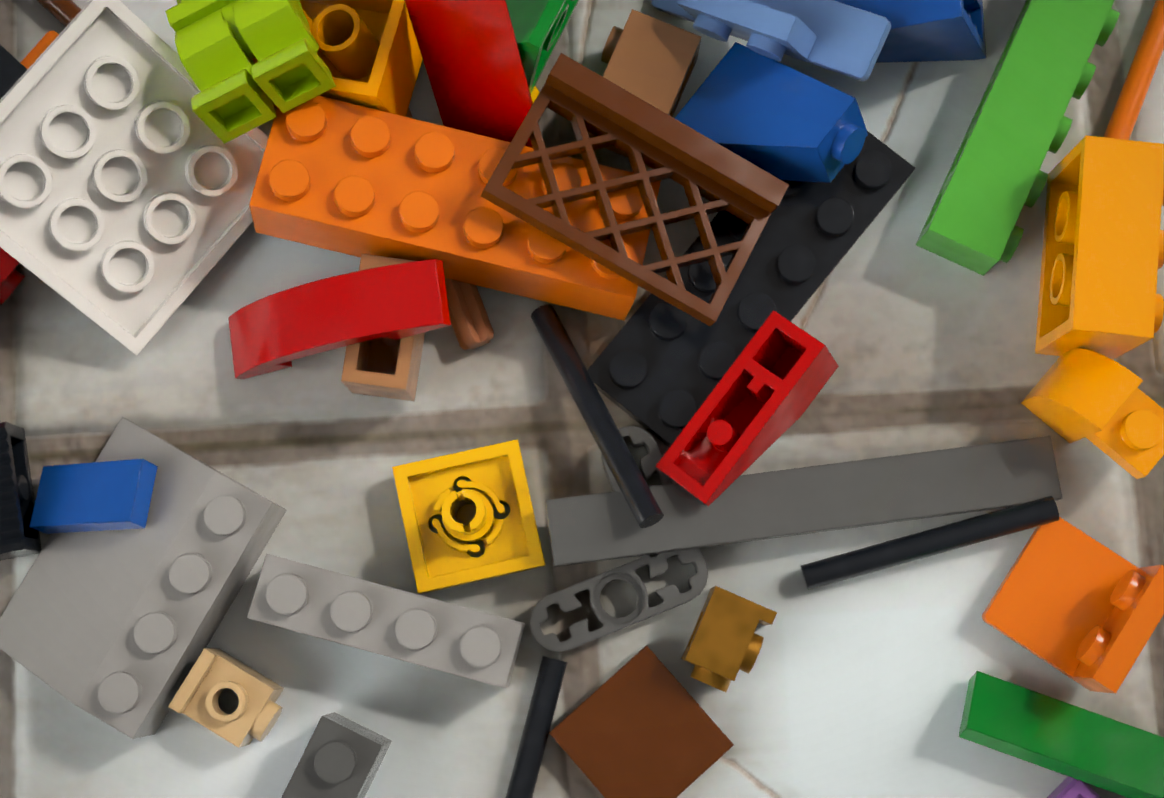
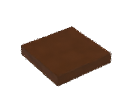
(641, 733)

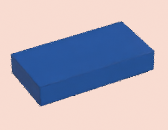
(94, 496)

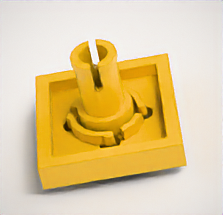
(428, 490)

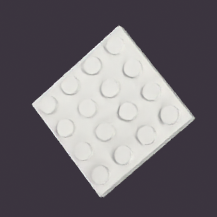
(115, 177)

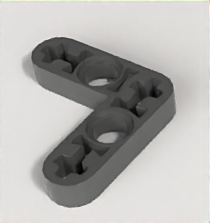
(655, 562)

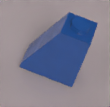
(929, 29)
(776, 117)

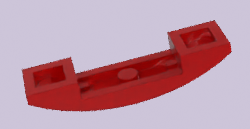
(338, 313)

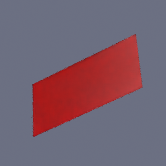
(473, 65)

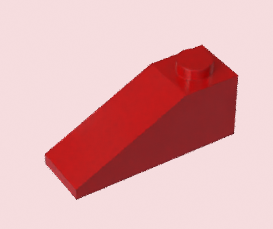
(749, 408)

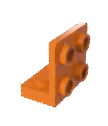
(1078, 606)

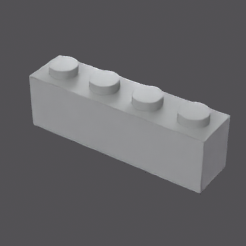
(386, 621)

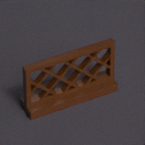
(649, 140)

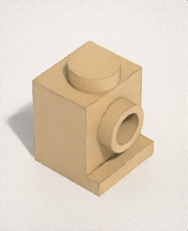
(256, 694)

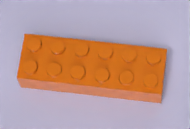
(414, 193)

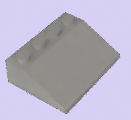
(130, 610)

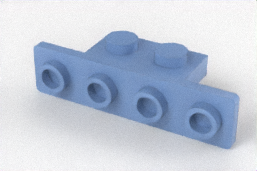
(809, 30)

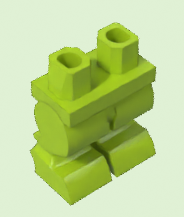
(217, 51)

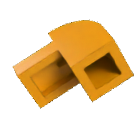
(1101, 401)

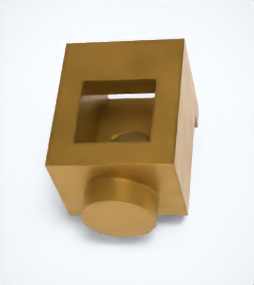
(725, 638)

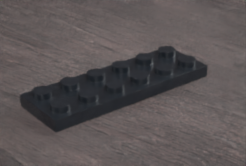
(671, 362)

